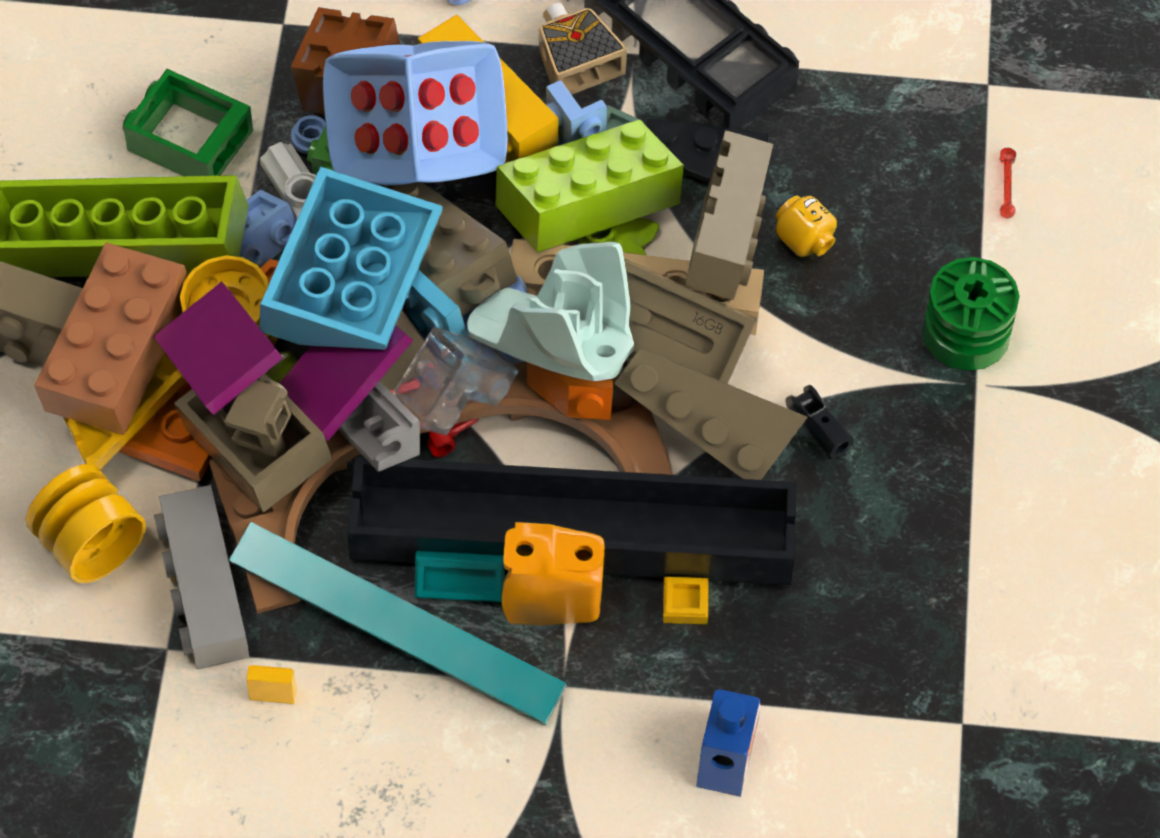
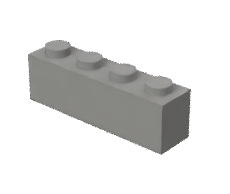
(203, 577)

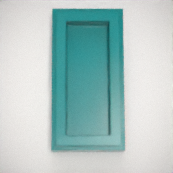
(459, 576)

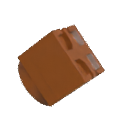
(330, 35)

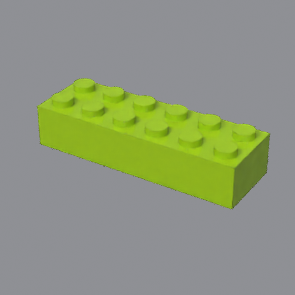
(64, 223)

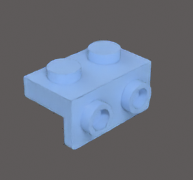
(572, 120)

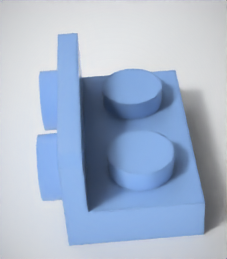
(266, 227)

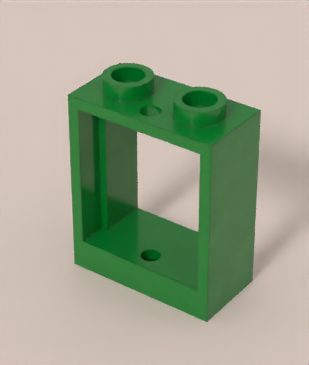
(220, 148)

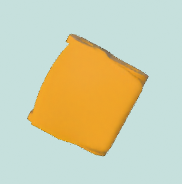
(557, 580)

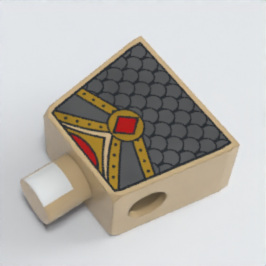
(579, 48)

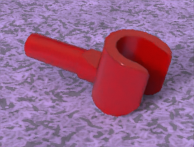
(442, 444)

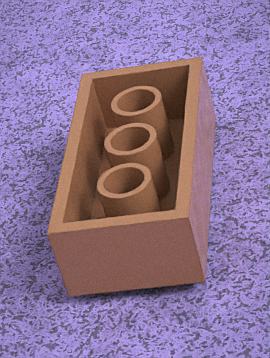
(109, 340)

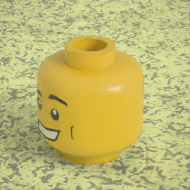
(806, 226)

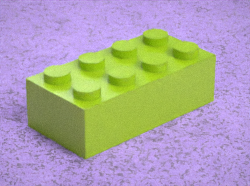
(588, 185)

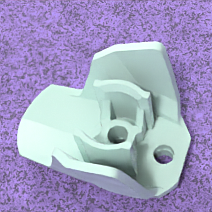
(573, 323)

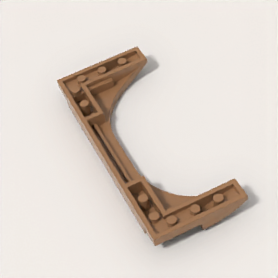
(628, 438)

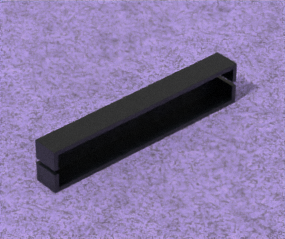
(646, 519)

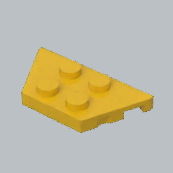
(100, 445)

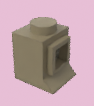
(259, 416)

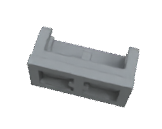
(383, 429)

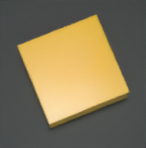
(685, 600)
(271, 684)

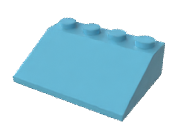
(347, 264)

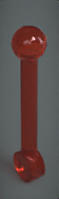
(1007, 157)

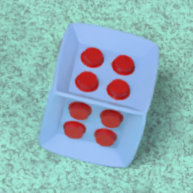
(416, 112)

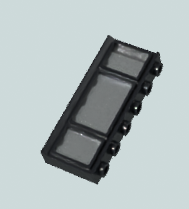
(710, 48)

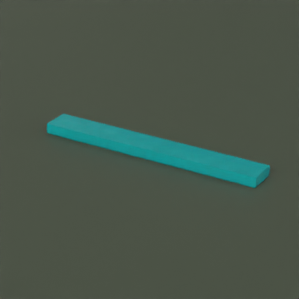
(398, 623)

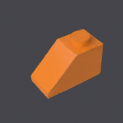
(572, 395)

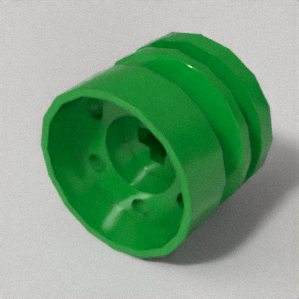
(970, 313)

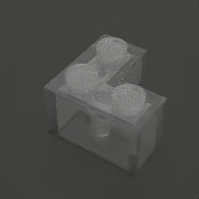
(450, 373)

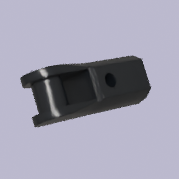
(821, 424)

